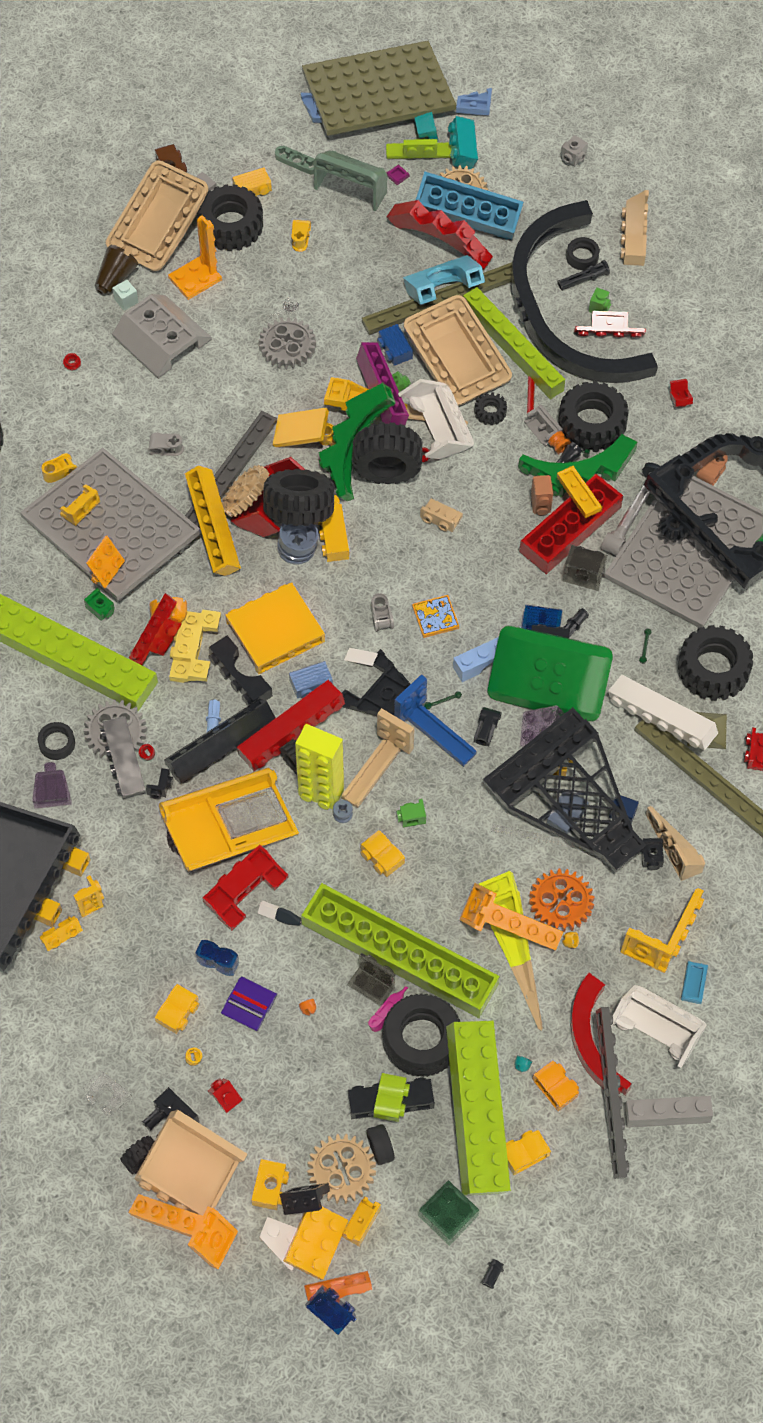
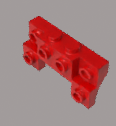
(241, 881)

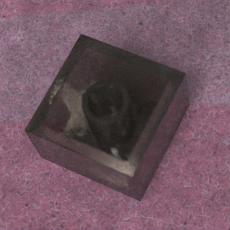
(585, 567)

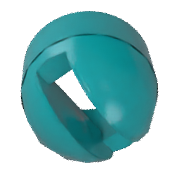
(522, 1063)

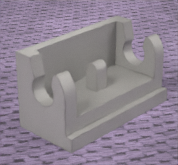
(542, 424)

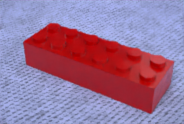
(567, 526)

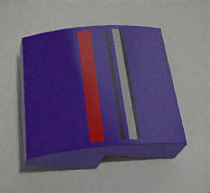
(249, 1003)

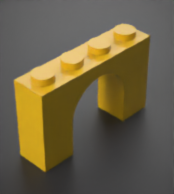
(50, 909)

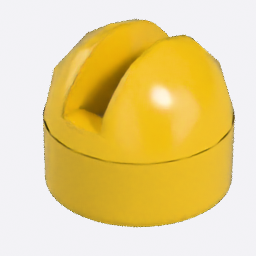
(569, 936)
(197, 1056)

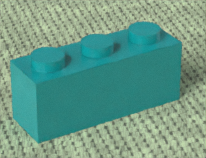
(463, 142)

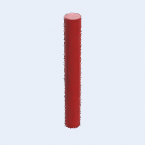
(530, 394)

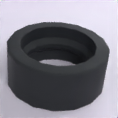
(582, 242)
(60, 753)

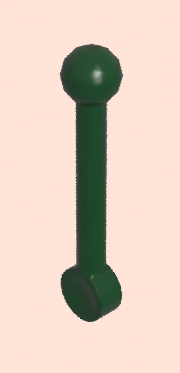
(643, 659)
(428, 705)

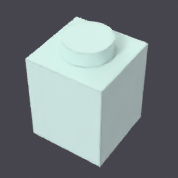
(125, 295)

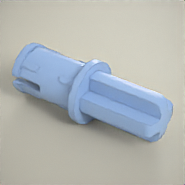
(213, 714)

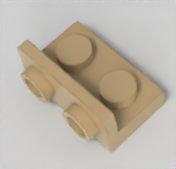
(440, 515)

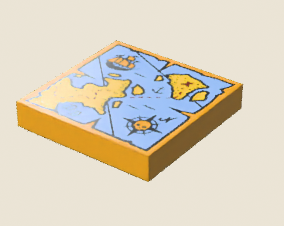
(435, 616)

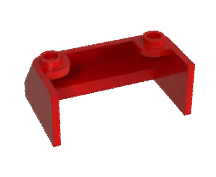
(255, 518)

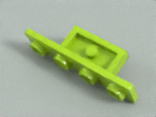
(418, 149)

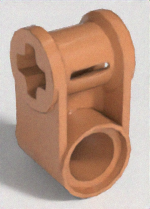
(713, 470)

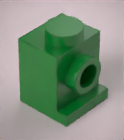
(94, 605)

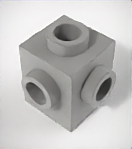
(574, 150)

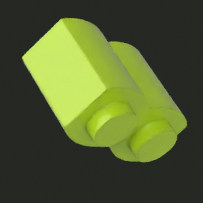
(390, 1097)

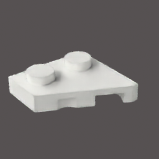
(278, 1238)

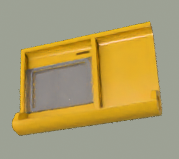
(219, 817)

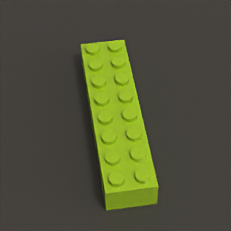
(478, 1108)

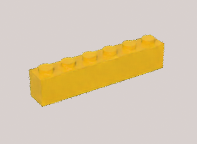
(212, 520)

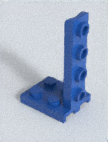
(409, 706)

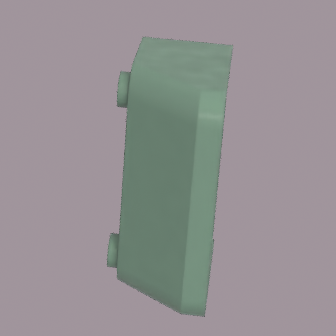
(351, 170)

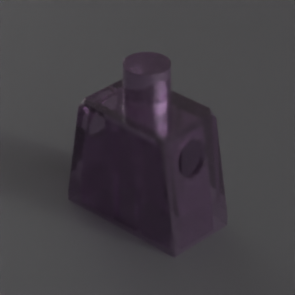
(50, 788)

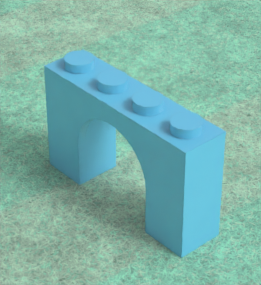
(463, 269)

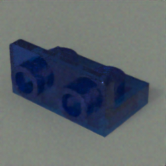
(331, 1309)

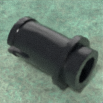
(492, 1273)

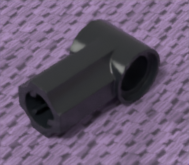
(487, 723)

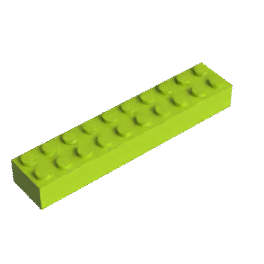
(74, 655)
(401, 949)

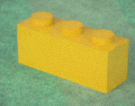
(334, 536)

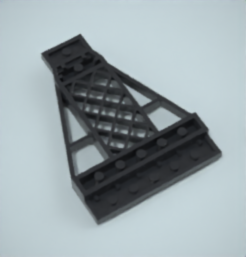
(545, 756)

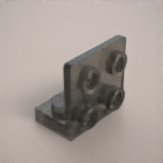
(373, 980)

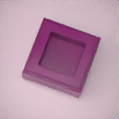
(397, 174)

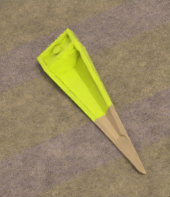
(514, 946)

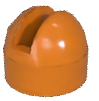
(308, 1007)

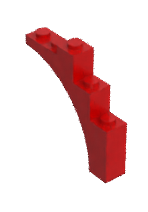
(436, 223)

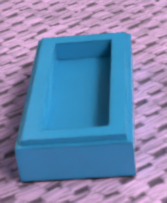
(694, 982)

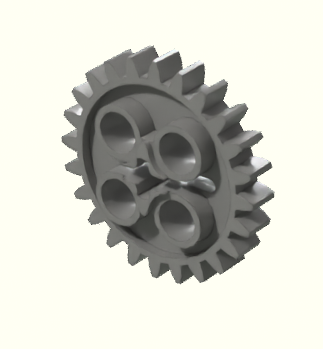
(293, 341)
(93, 726)

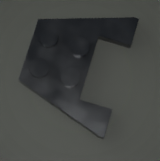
(382, 692)

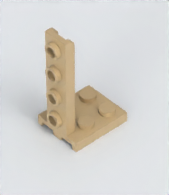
(396, 737)

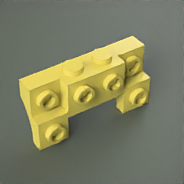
(187, 646)

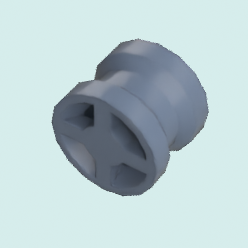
(342, 816)

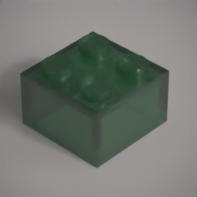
(448, 1213)

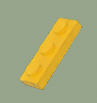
(579, 491)

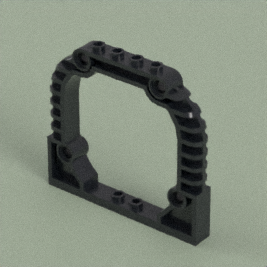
(668, 487)

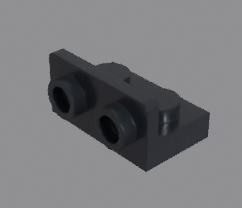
(303, 1198)

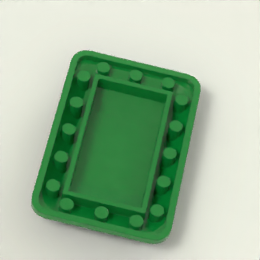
(549, 671)

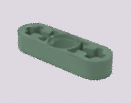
(293, 154)

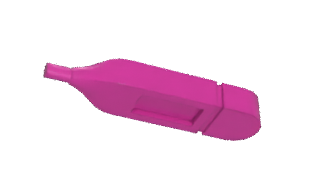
(377, 1021)

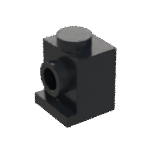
(654, 845)

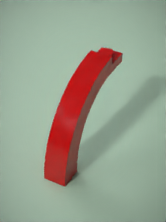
(581, 1033)

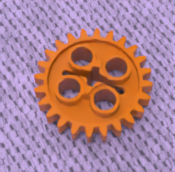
(547, 889)

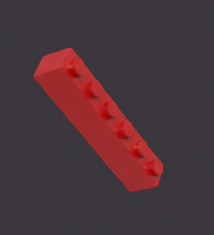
(309, 710)

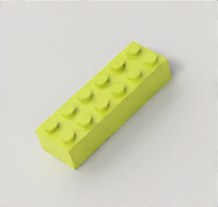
(319, 767)

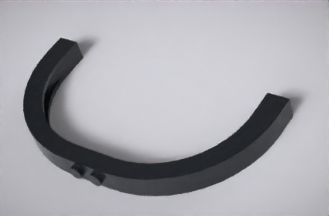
(567, 358)

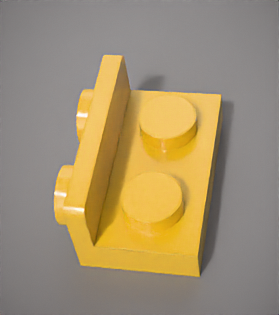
(89, 898)

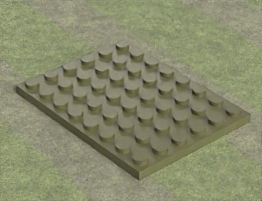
(378, 87)

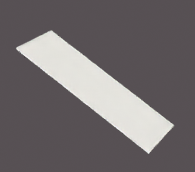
(360, 656)

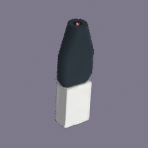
(280, 914)

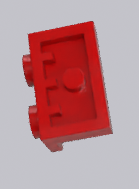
(754, 755)

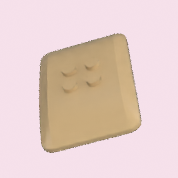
(158, 214)
(457, 349)

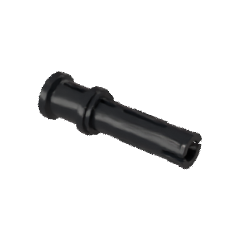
(591, 272)

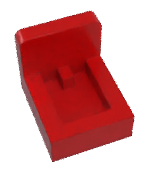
(679, 393)
(225, 1094)

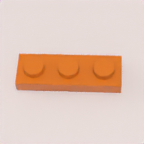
(344, 1286)

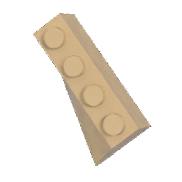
(634, 230)

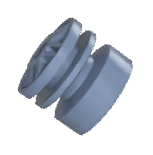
(306, 540)

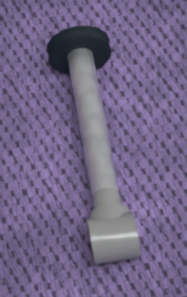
(616, 539)

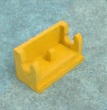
(81, 506)
(361, 1221)

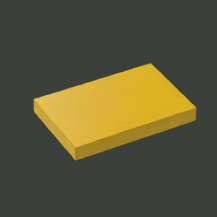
(300, 427)

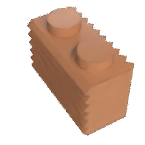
(541, 495)

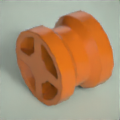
(558, 442)

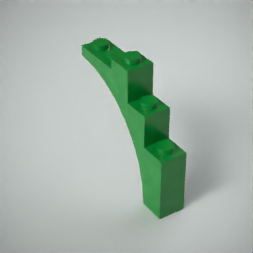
(361, 412)
(607, 463)

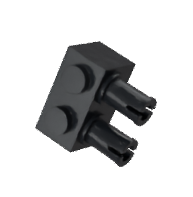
(164, 1104)

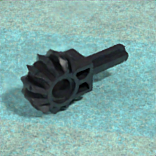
(679, 532)

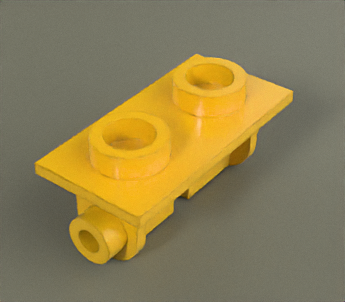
(54, 937)

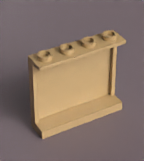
(189, 1164)

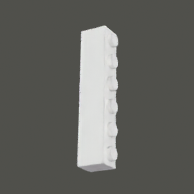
(663, 712)

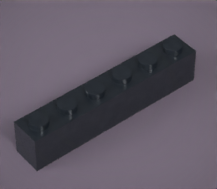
(219, 741)

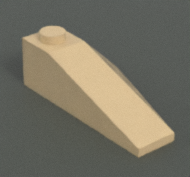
(679, 851)

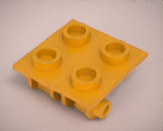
(105, 562)

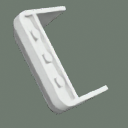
(442, 416)
(659, 1020)

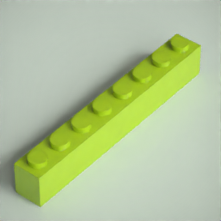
(515, 344)

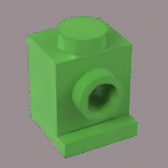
(600, 301)
(412, 814)

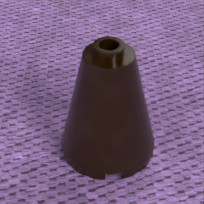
(114, 269)

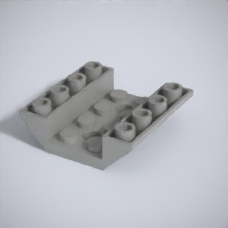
(148, 337)

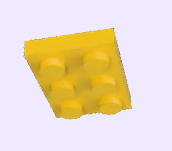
(316, 1242)

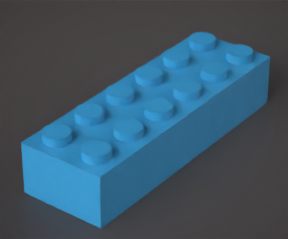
(478, 207)

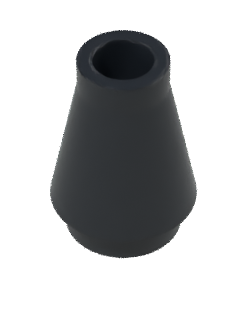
(570, 453)

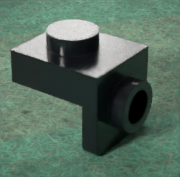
(164, 783)

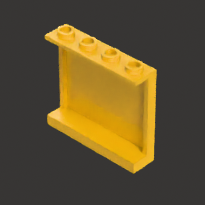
(275, 627)

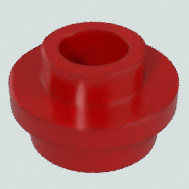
(72, 357)

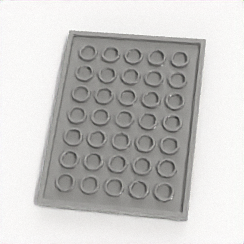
(129, 513)
(684, 574)

